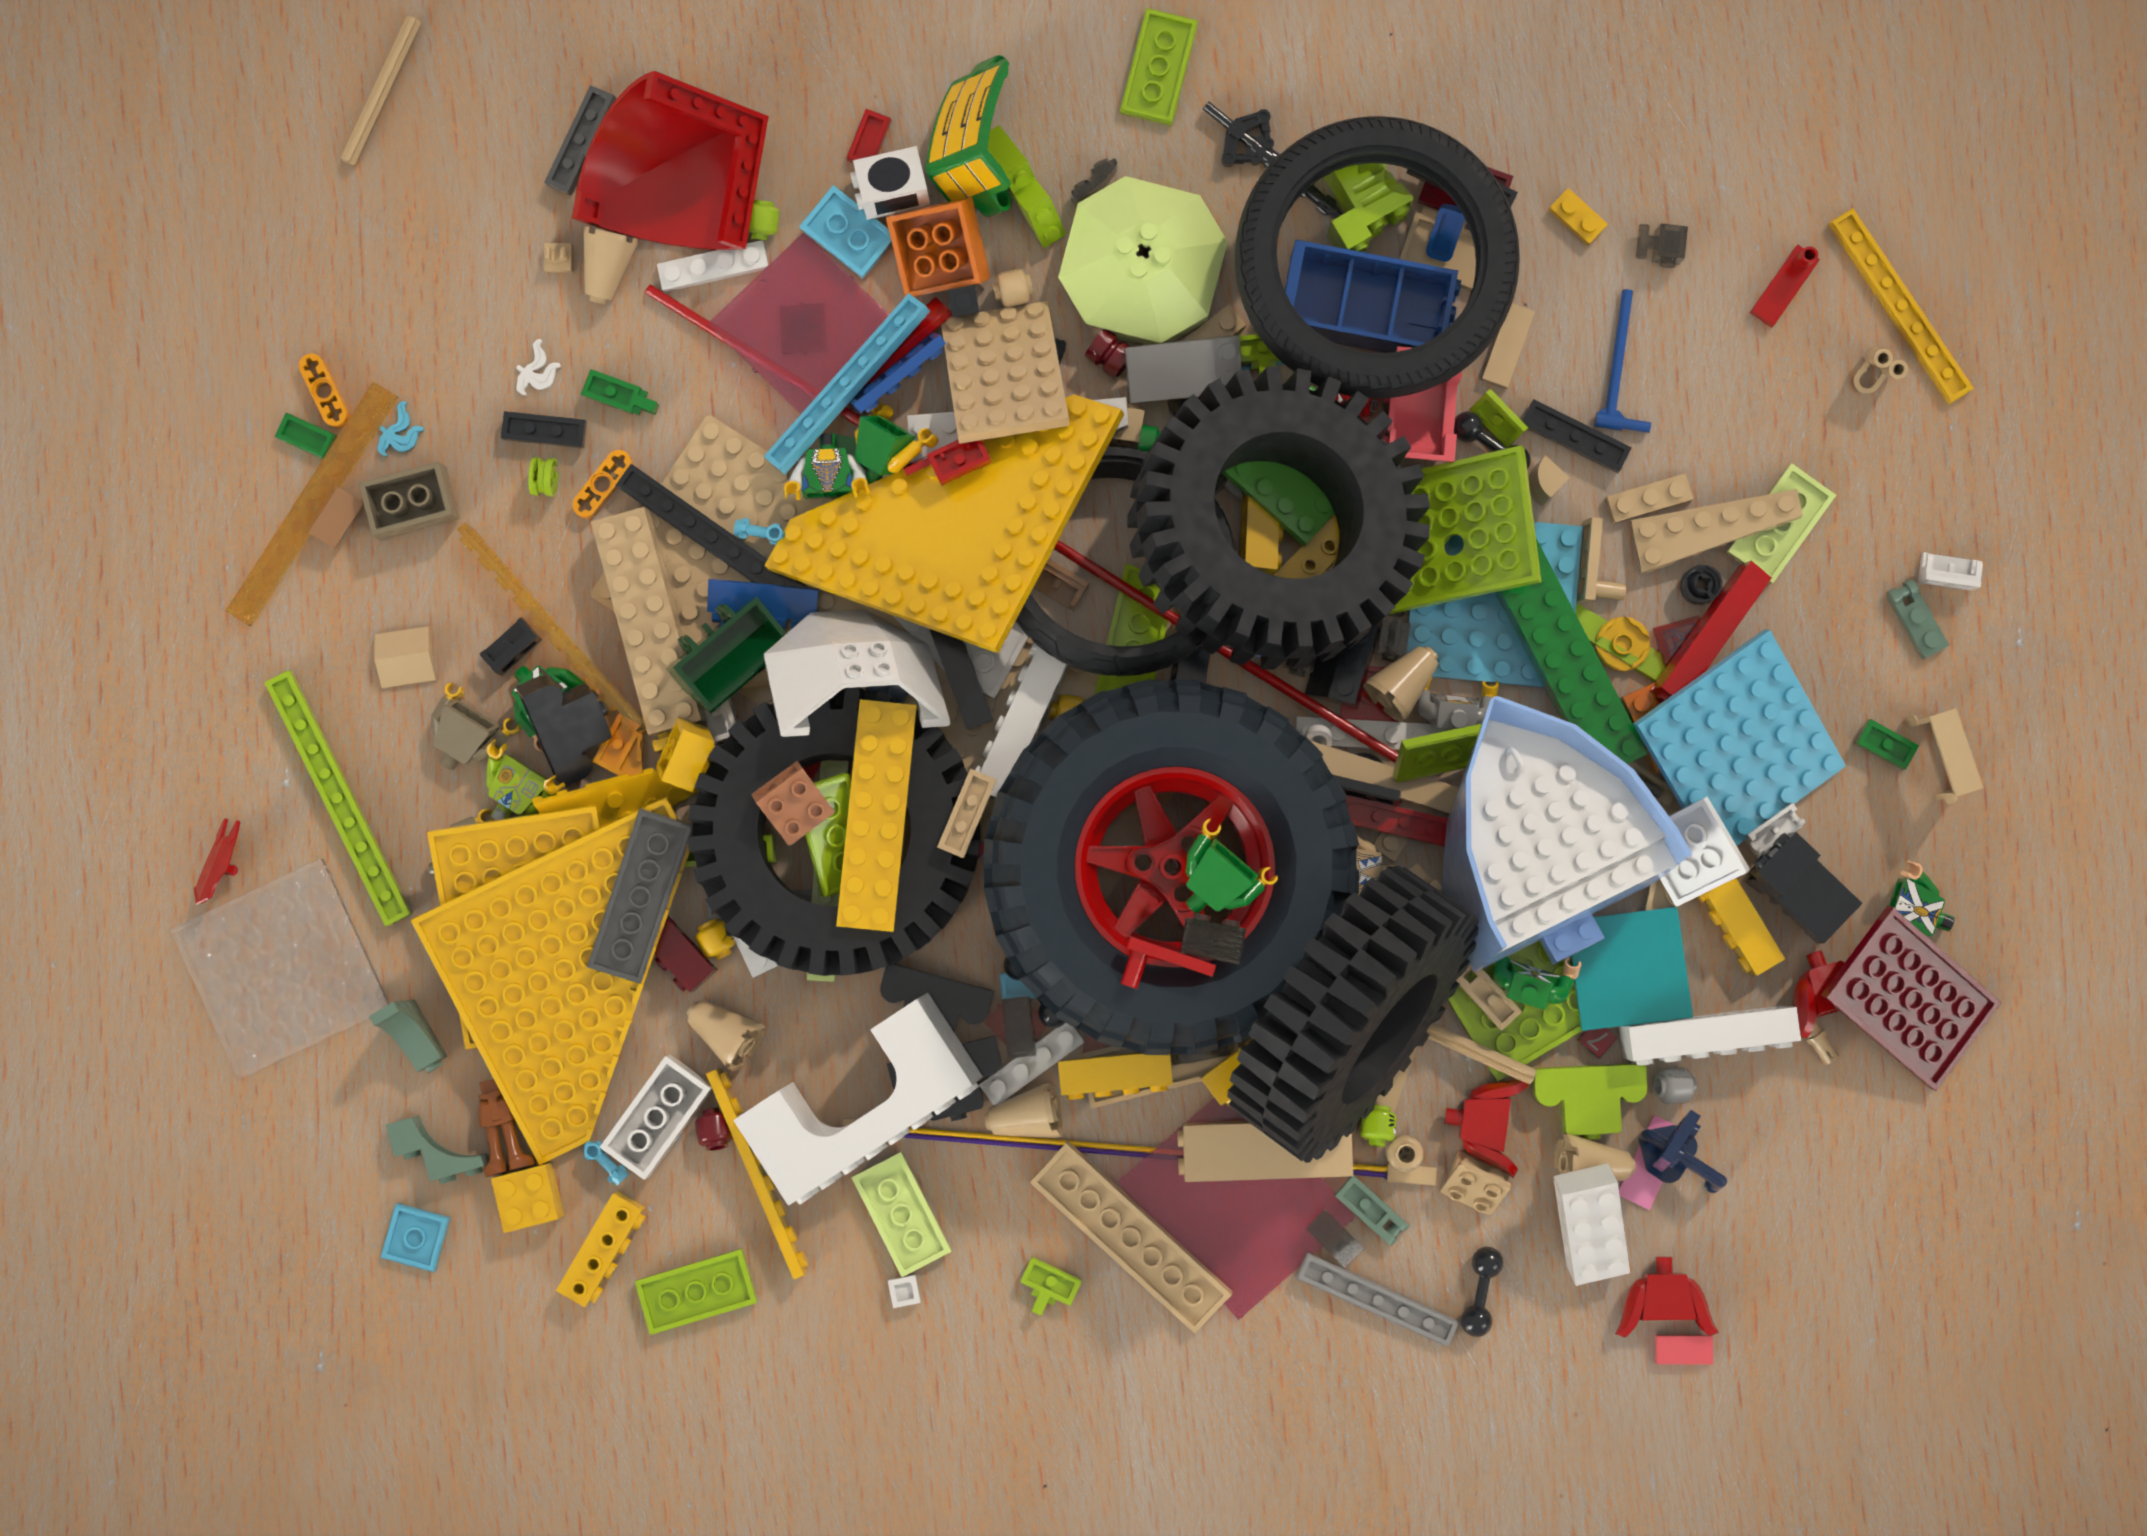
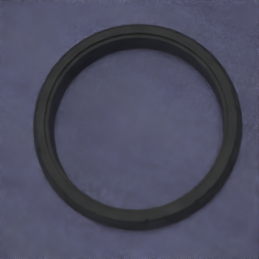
(1102, 658)

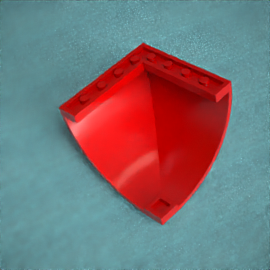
(673, 166)

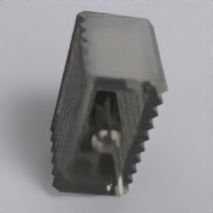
(1212, 939)

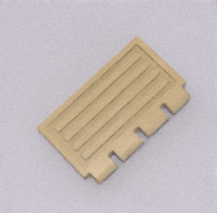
(1417, 240)

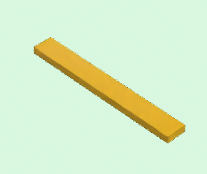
(1900, 306)

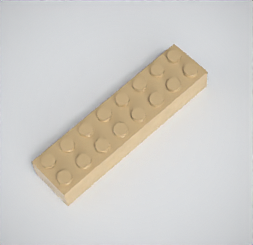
(645, 616)

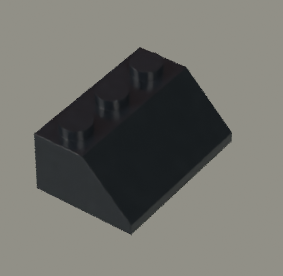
(1343, 677)

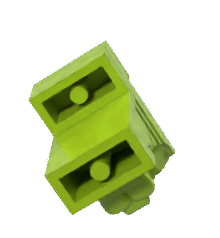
(1369, 203)

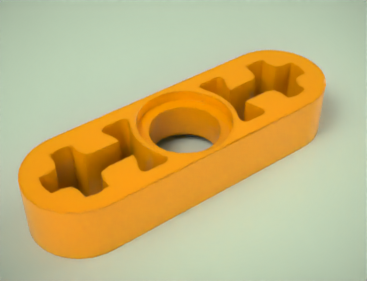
(325, 411)
(600, 472)

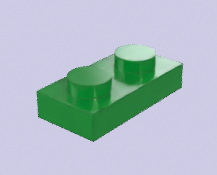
(1886, 744)

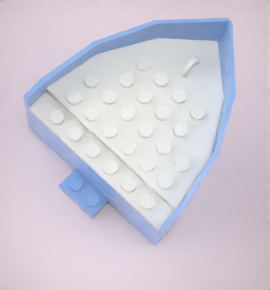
(1549, 835)

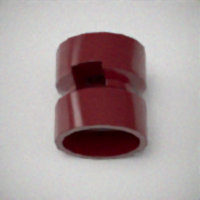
(1108, 352)

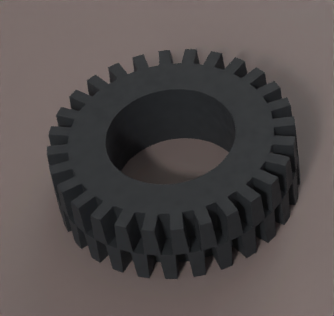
(1335, 451)
(751, 895)
(1352, 1013)

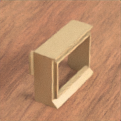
(1954, 753)

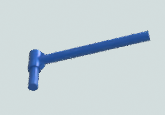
(1609, 416)

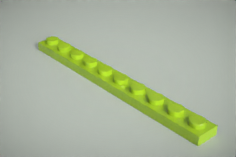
(338, 798)

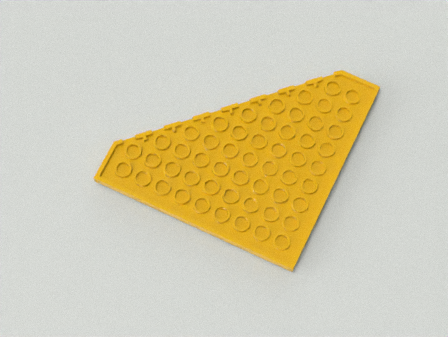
(959, 550)
(523, 985)

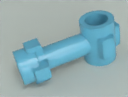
(743, 528)
(594, 1152)

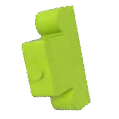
(1590, 1095)

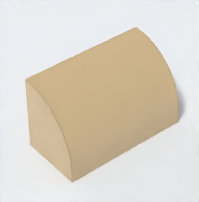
(1546, 480)

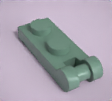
(1917, 619)
(1370, 1209)

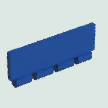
(780, 600)

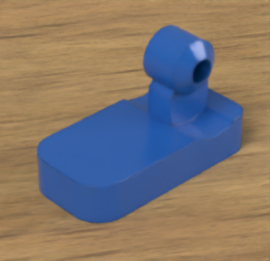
(1445, 233)

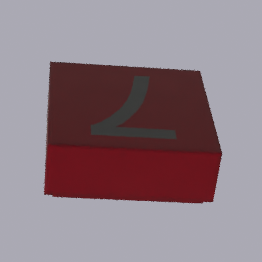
(1597, 1041)

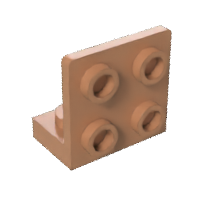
(792, 803)

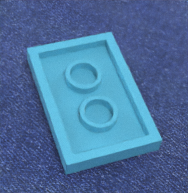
(846, 232)

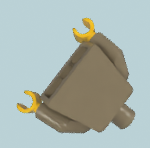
(463, 731)

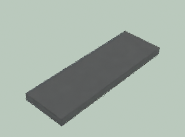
(640, 895)

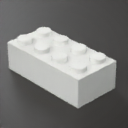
(657, 1117)
(1591, 1224)

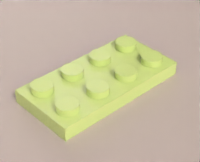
(1776, 546)
(901, 1214)

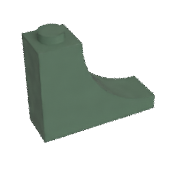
(412, 1033)

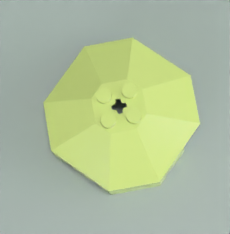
(1137, 296)

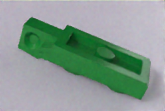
(617, 394)

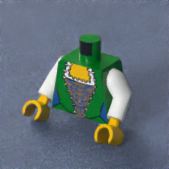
(827, 473)

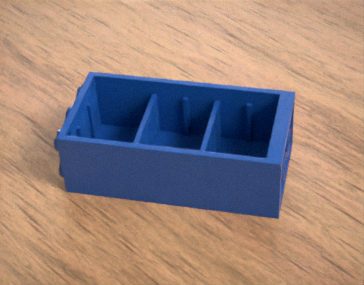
(1370, 297)

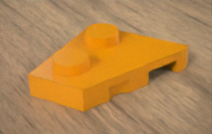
(623, 751)

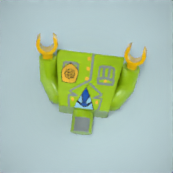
(515, 784)

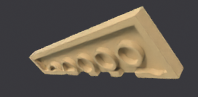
(1687, 533)

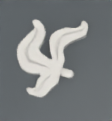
(528, 376)

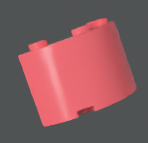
(1425, 420)

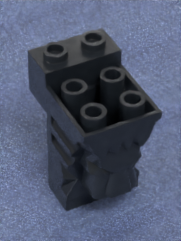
(1803, 887)

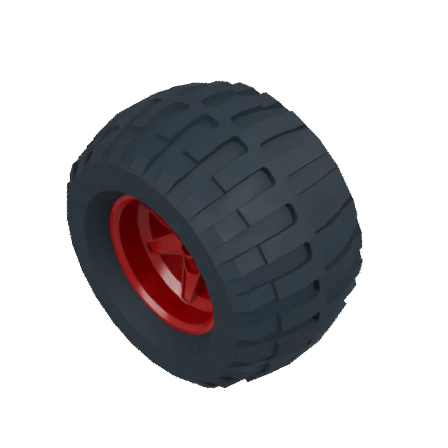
(1125, 750)

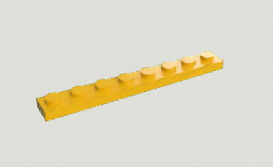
(762, 1183)

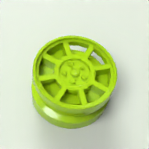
(543, 476)

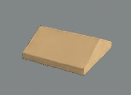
(404, 657)

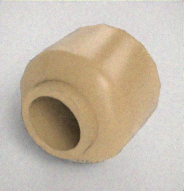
(1013, 288)
(1413, 1156)

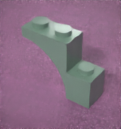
(410, 1137)

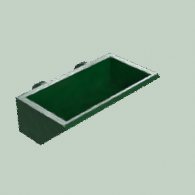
(727, 654)

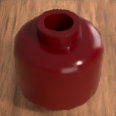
(713, 1130)

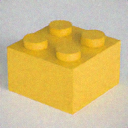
(685, 754)
(527, 1197)

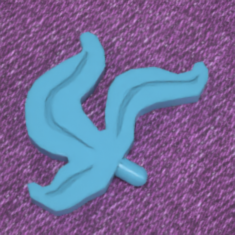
(398, 442)

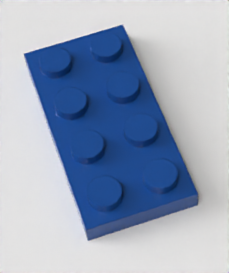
(906, 366)

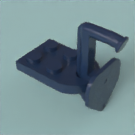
(1672, 1149)

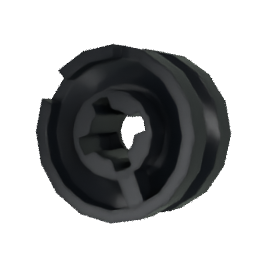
(1700, 596)

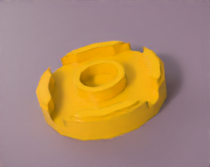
(1637, 638)

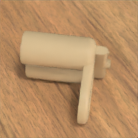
(1886, 362)

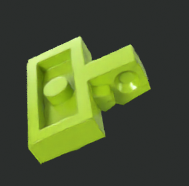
(1256, 353)
(1049, 1284)

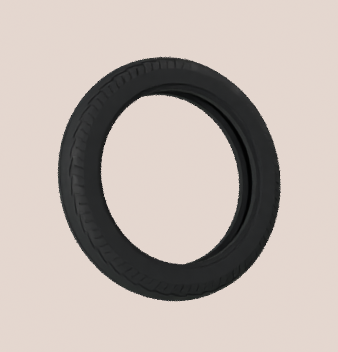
(1399, 144)

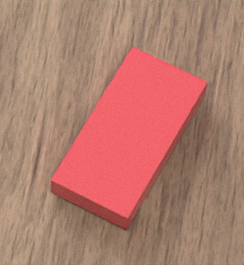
(1684, 1349)

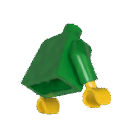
(1220, 876)

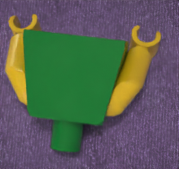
(885, 446)

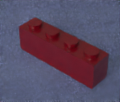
(682, 958)

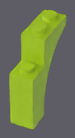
(1025, 189)

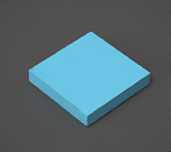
(415, 1237)

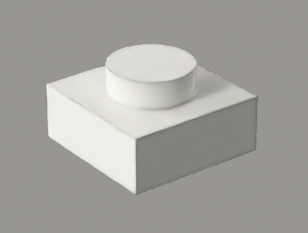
(904, 1291)

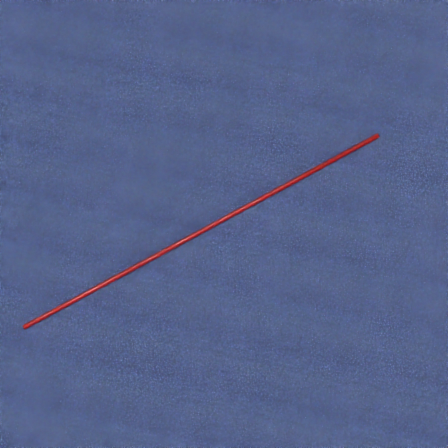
(1110, 578)

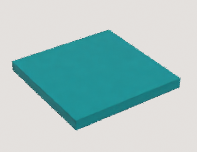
(1633, 971)

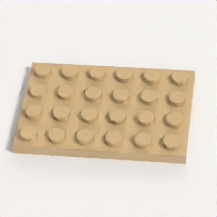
(1004, 372)

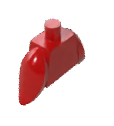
(1809, 989)
(1485, 1122)
(1665, 1297)

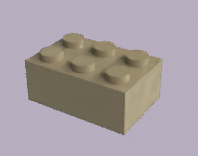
(409, 501)

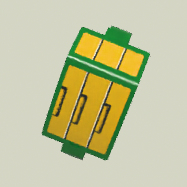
(958, 144)

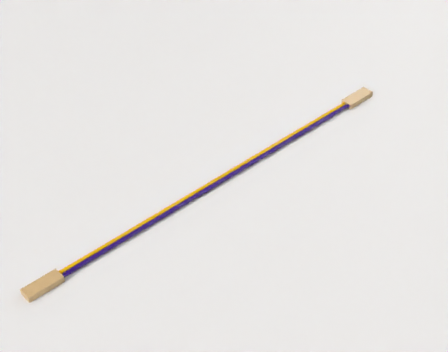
(1422, 1175)

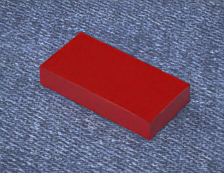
(869, 135)

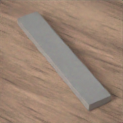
(1377, 1299)

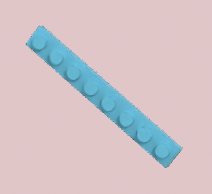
(846, 383)

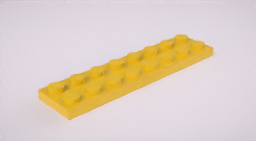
(876, 815)

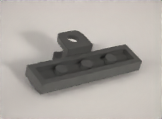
(571, 156)

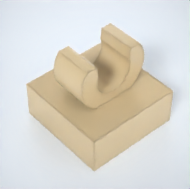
(558, 257)

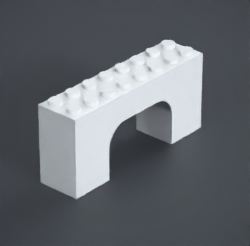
(808, 1154)

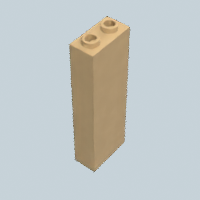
(1244, 1153)

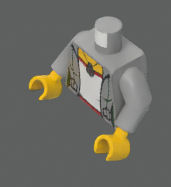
(1455, 711)

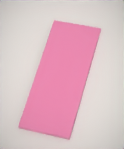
(1642, 1186)

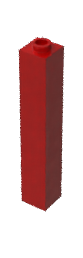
(1712, 630)

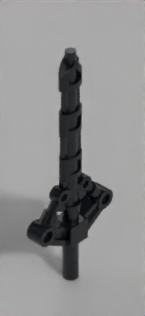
(1260, 150)

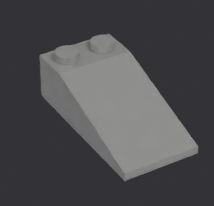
(1180, 367)

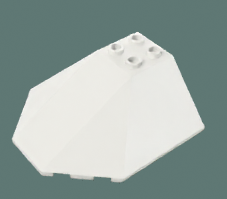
(846, 652)

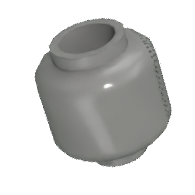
(1674, 1085)

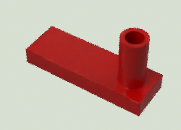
(1785, 284)
(1139, 955)

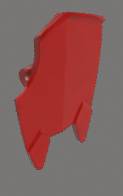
(217, 863)

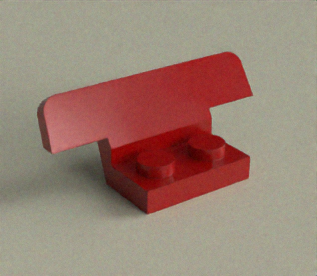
(952, 460)

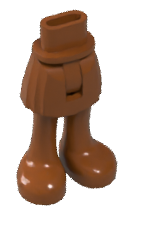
(496, 1113)

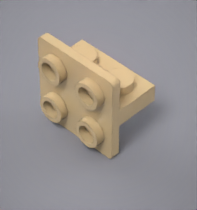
(1476, 1183)

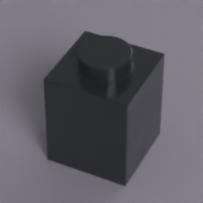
(963, 300)

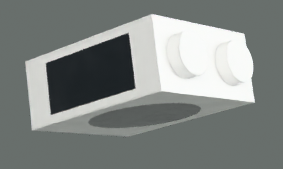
(890, 183)

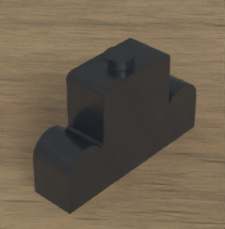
(565, 725)
(949, 995)
(988, 1060)

